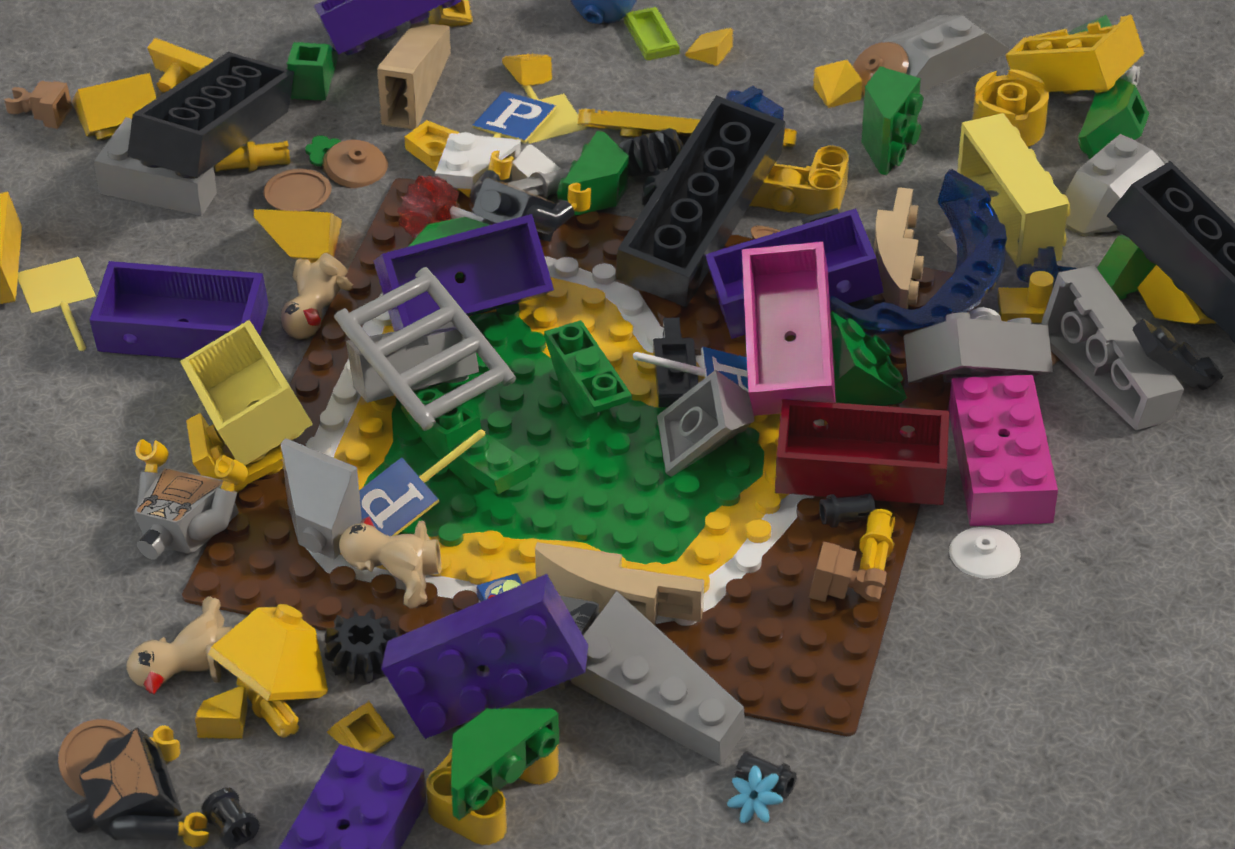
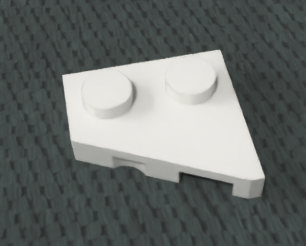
(469, 156)

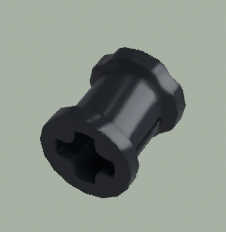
(230, 818)

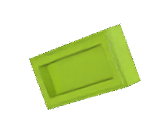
(651, 33)

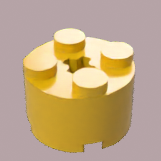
(1019, 97)

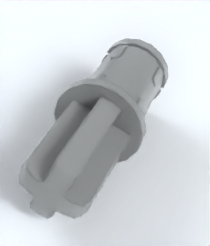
(542, 184)

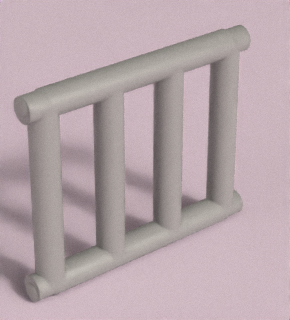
(401, 383)

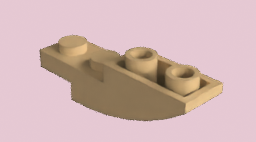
(898, 251)
(599, 574)

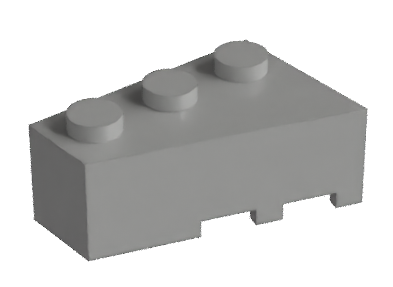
(160, 187)
(978, 348)
(373, 388)

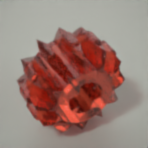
(426, 203)

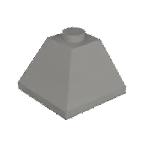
(703, 421)
(320, 497)

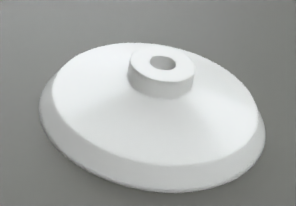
(984, 552)

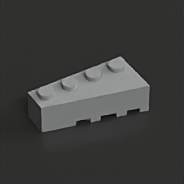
(657, 683)

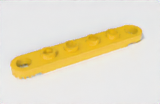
(634, 124)

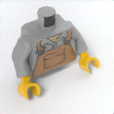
(182, 507)

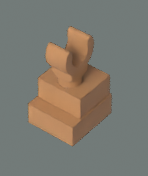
(48, 102)
(835, 575)

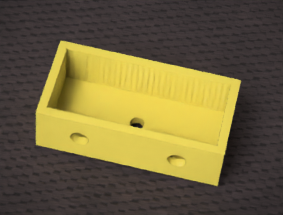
(1027, 198)
(245, 394)

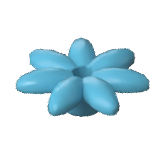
(755, 795)

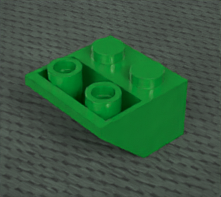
(890, 117)
(863, 366)

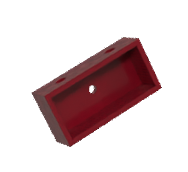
(862, 452)

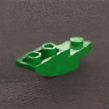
(481, 465)

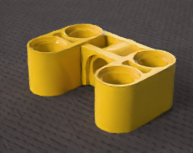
(809, 188)
(489, 822)

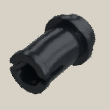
(845, 509)
(786, 777)

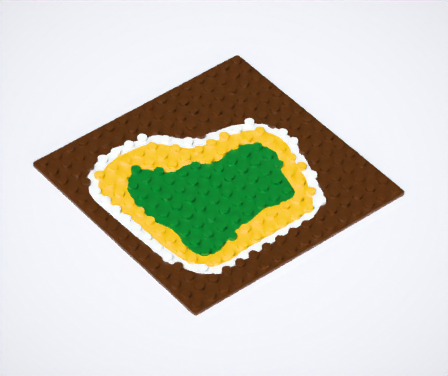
(590, 488)

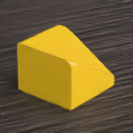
(452, 16)
(837, 83)
(223, 715)

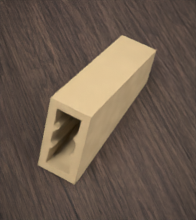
(411, 74)

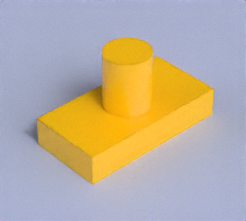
(175, 62)
(1026, 302)

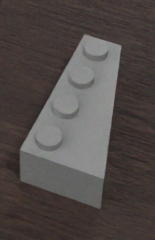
(1096, 341)

